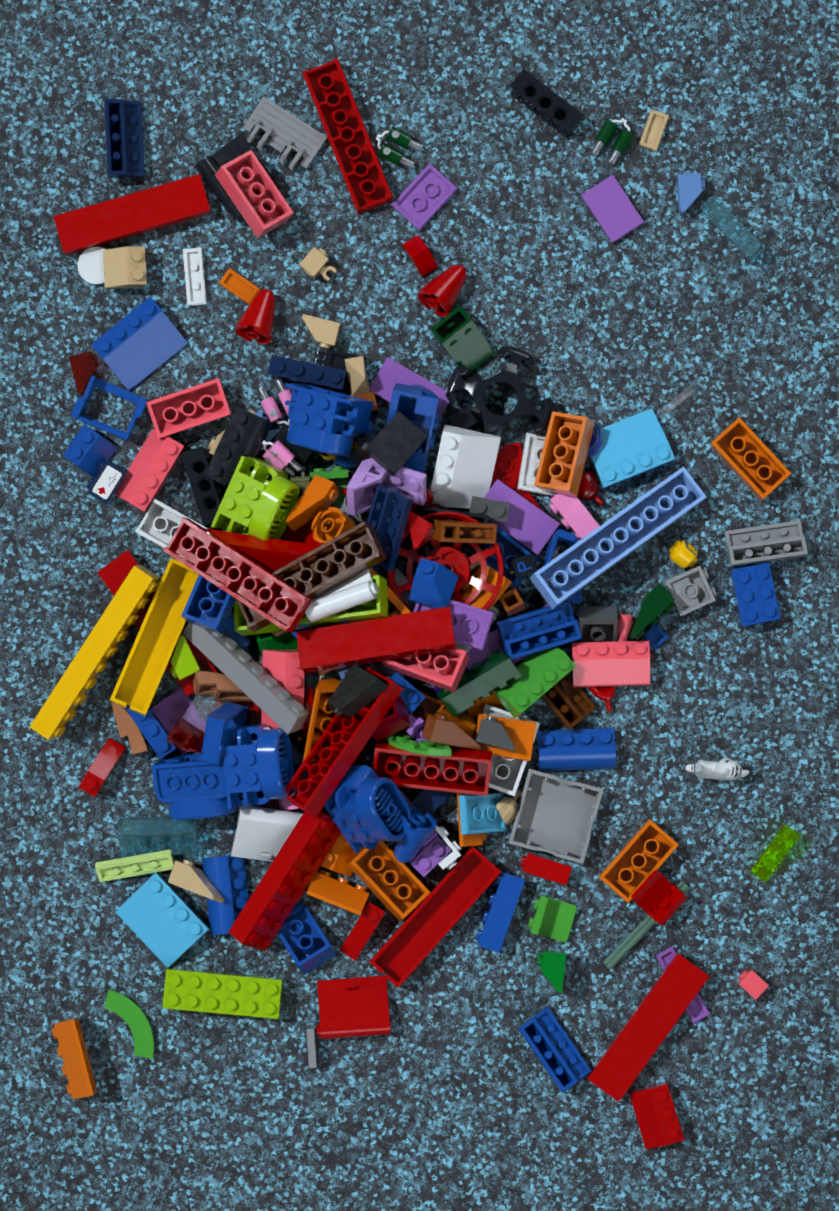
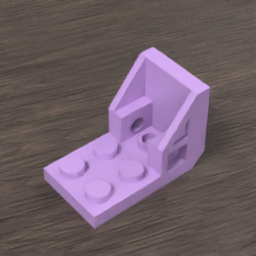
(369, 474)

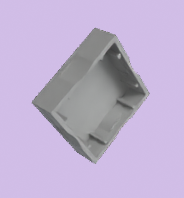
(555, 816)

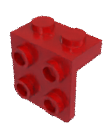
(658, 897)

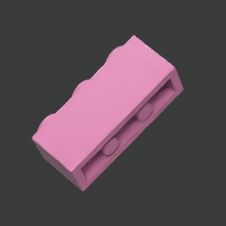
(574, 515)

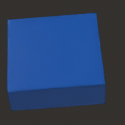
(655, 636)

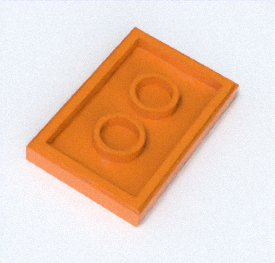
(519, 732)

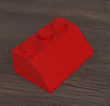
(656, 1116)

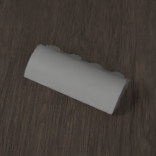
(765, 543)

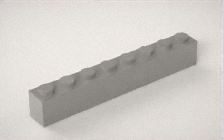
(249, 677)

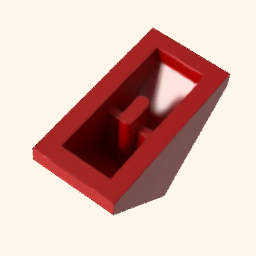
(420, 255)
(419, 529)

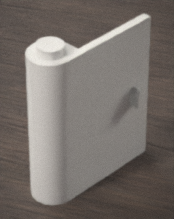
(345, 596)
(262, 832)

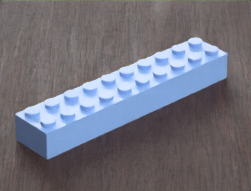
(617, 537)

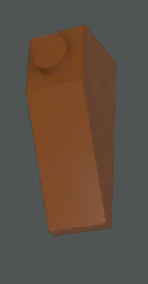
(464, 531)
(444, 731)

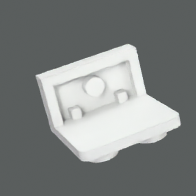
(450, 860)

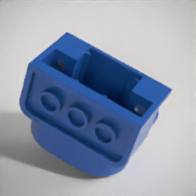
(421, 408)
(326, 419)
(256, 764)
(191, 787)
(367, 808)

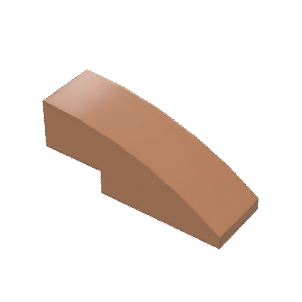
(218, 685)
(129, 729)

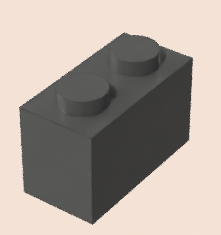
(495, 509)

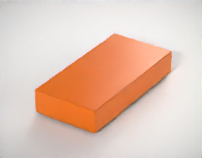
(239, 286)

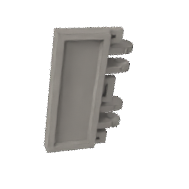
(285, 132)

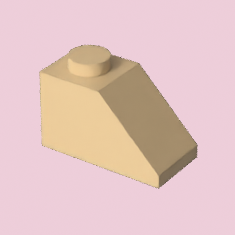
(323, 331)

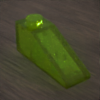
(774, 852)

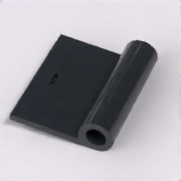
(211, 164)

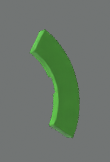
(423, 747)
(136, 1021)

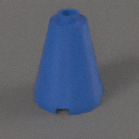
(416, 835)

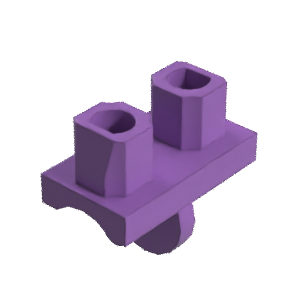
(416, 729)

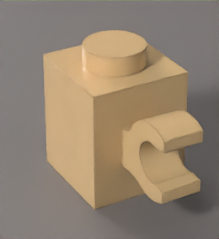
(316, 263)

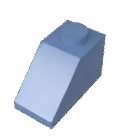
(688, 189)

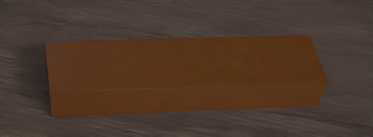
(327, 567)

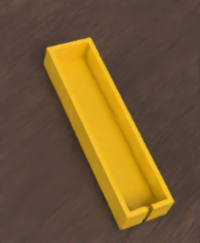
(155, 640)

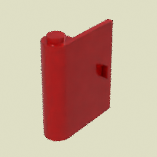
(353, 1011)

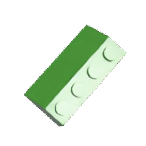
(538, 674)

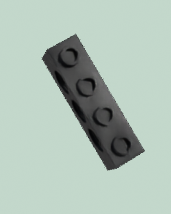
(542, 92)
(190, 460)

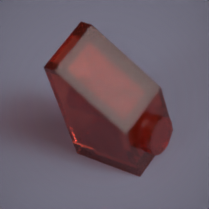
(83, 368)

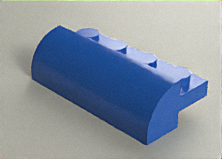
(538, 630)
(576, 750)
(229, 878)
(554, 1049)

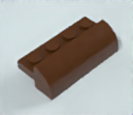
(568, 702)

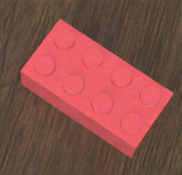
(254, 193)
(439, 668)

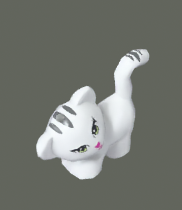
(723, 770)

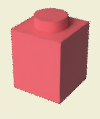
(752, 983)

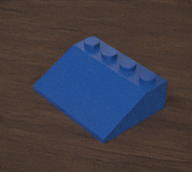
(139, 344)

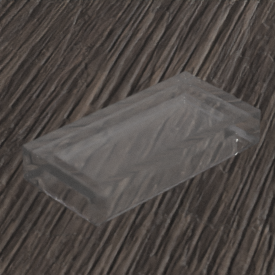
(676, 401)

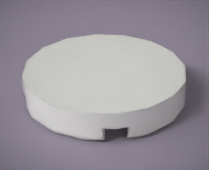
(91, 265)

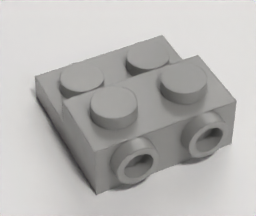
(691, 590)

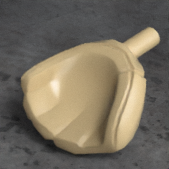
(508, 808)

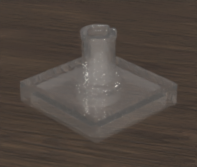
(200, 708)

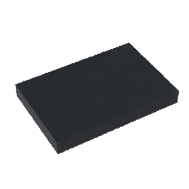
(395, 443)

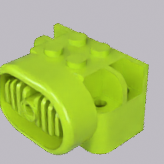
(257, 500)

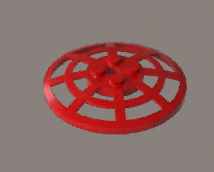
(456, 559)

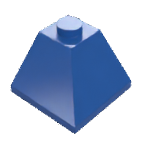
(433, 584)

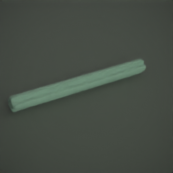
(635, 935)

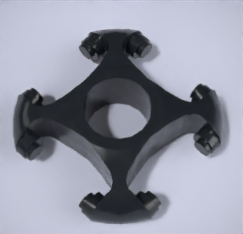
(506, 377)

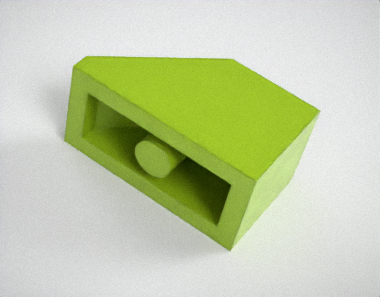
(183, 660)

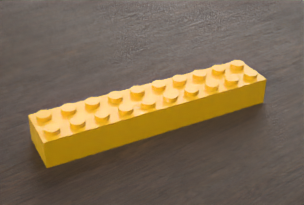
(95, 652)

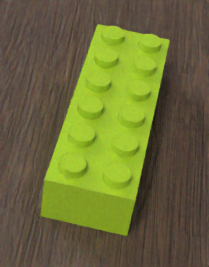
(222, 993)

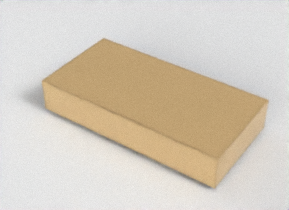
(653, 130)

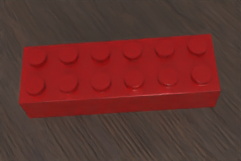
(462, 772)

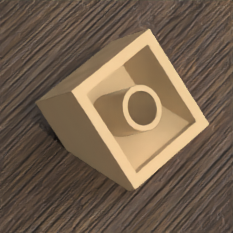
(124, 267)

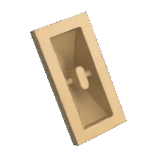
(357, 375)

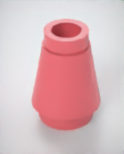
(625, 626)

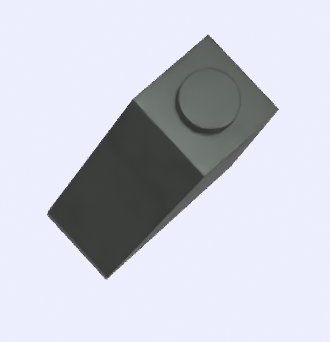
(355, 692)

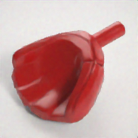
(589, 488)
(604, 693)

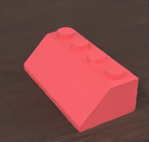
(188, 408)
(149, 471)
(611, 663)
(286, 670)

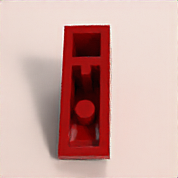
(102, 767)
(362, 930)

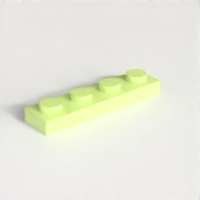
(134, 865)

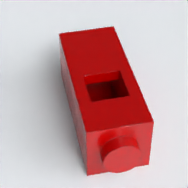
(545, 868)

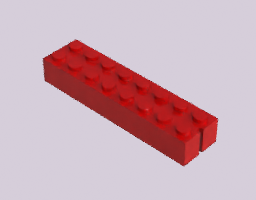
(285, 880)
(435, 916)

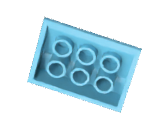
(631, 449)
(162, 919)

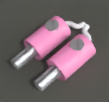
(270, 406)
(280, 456)

